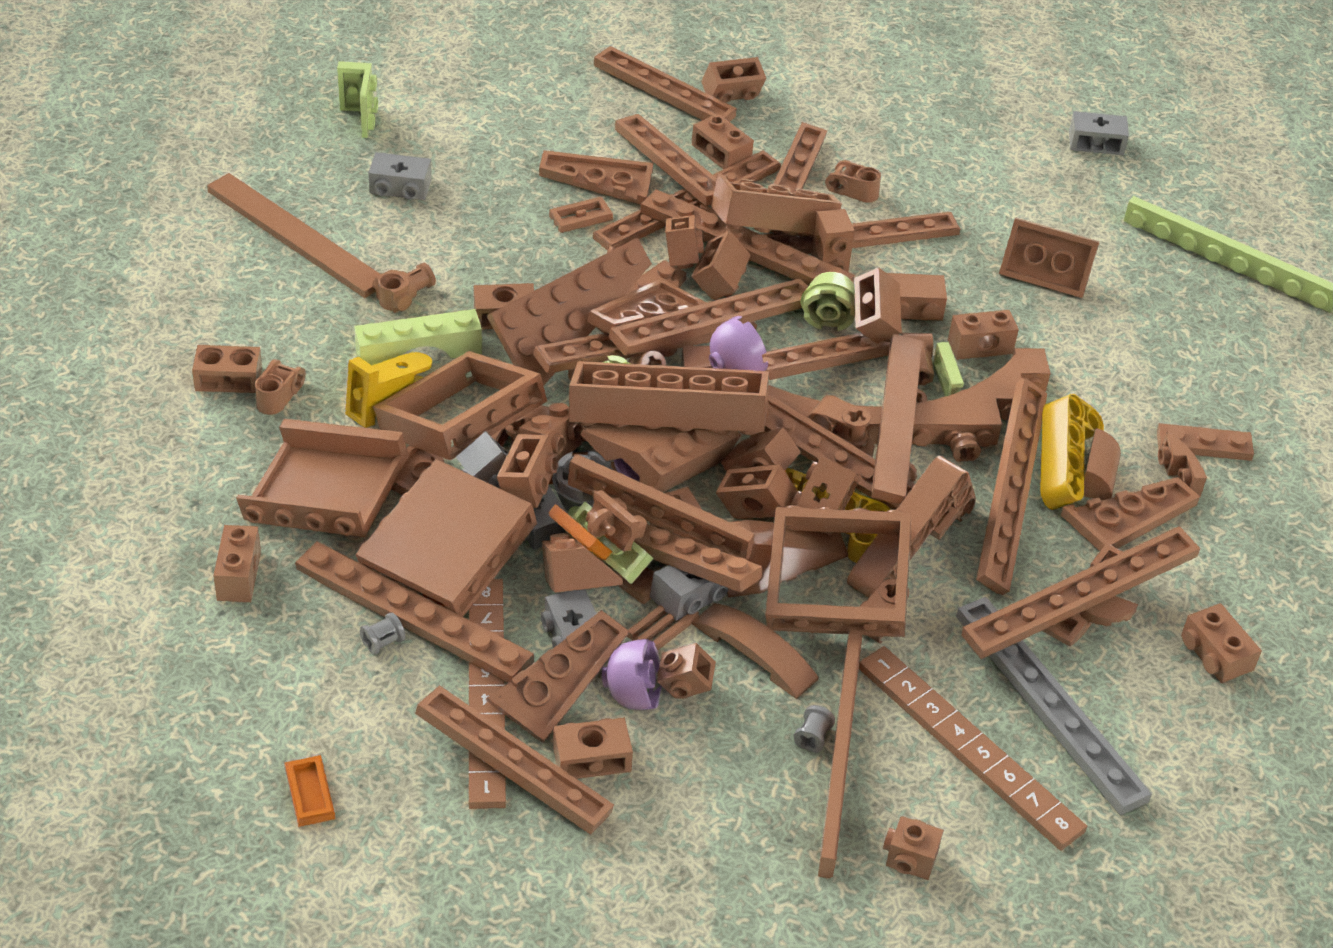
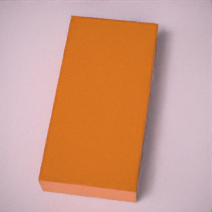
(579, 532)
(309, 791)

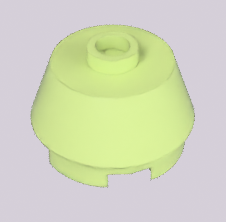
(829, 301)

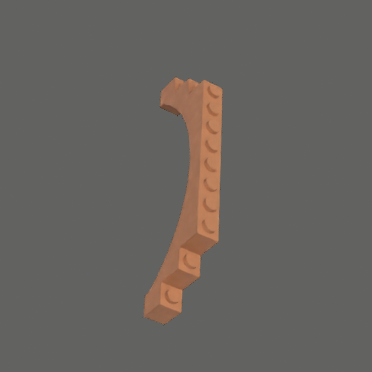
(941, 419)

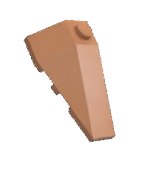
(801, 552)

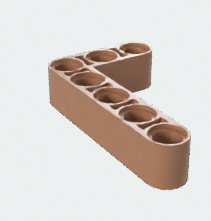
(929, 499)

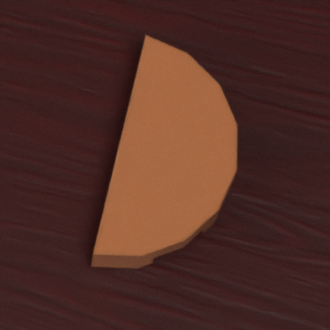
(1110, 611)

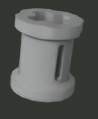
(382, 633)
(814, 728)

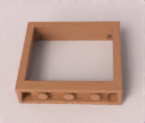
(518, 395)
(831, 618)

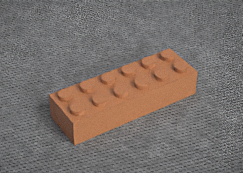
(669, 397)

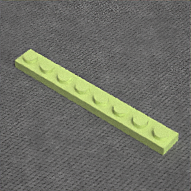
(1230, 253)

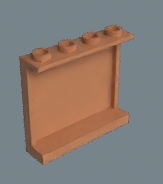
(327, 478)
(449, 536)

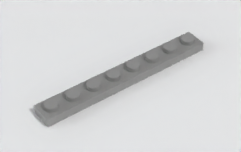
(1064, 718)

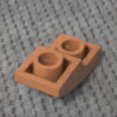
(1182, 462)

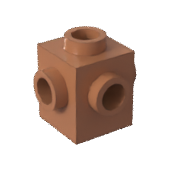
(686, 671)
(913, 847)

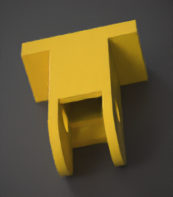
(374, 383)

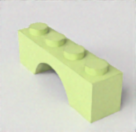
(450, 332)

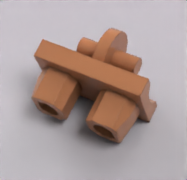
(612, 520)

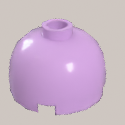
(737, 347)
(630, 673)

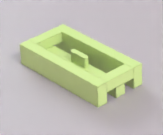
(947, 369)

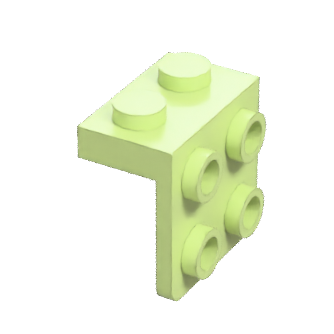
(357, 92)

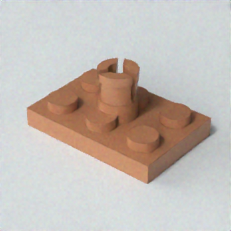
(1049, 257)

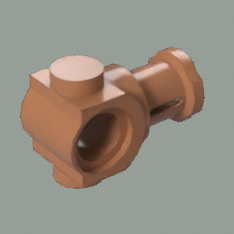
(397, 288)

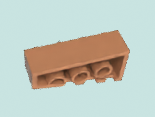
(769, 207)

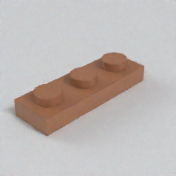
(1210, 441)

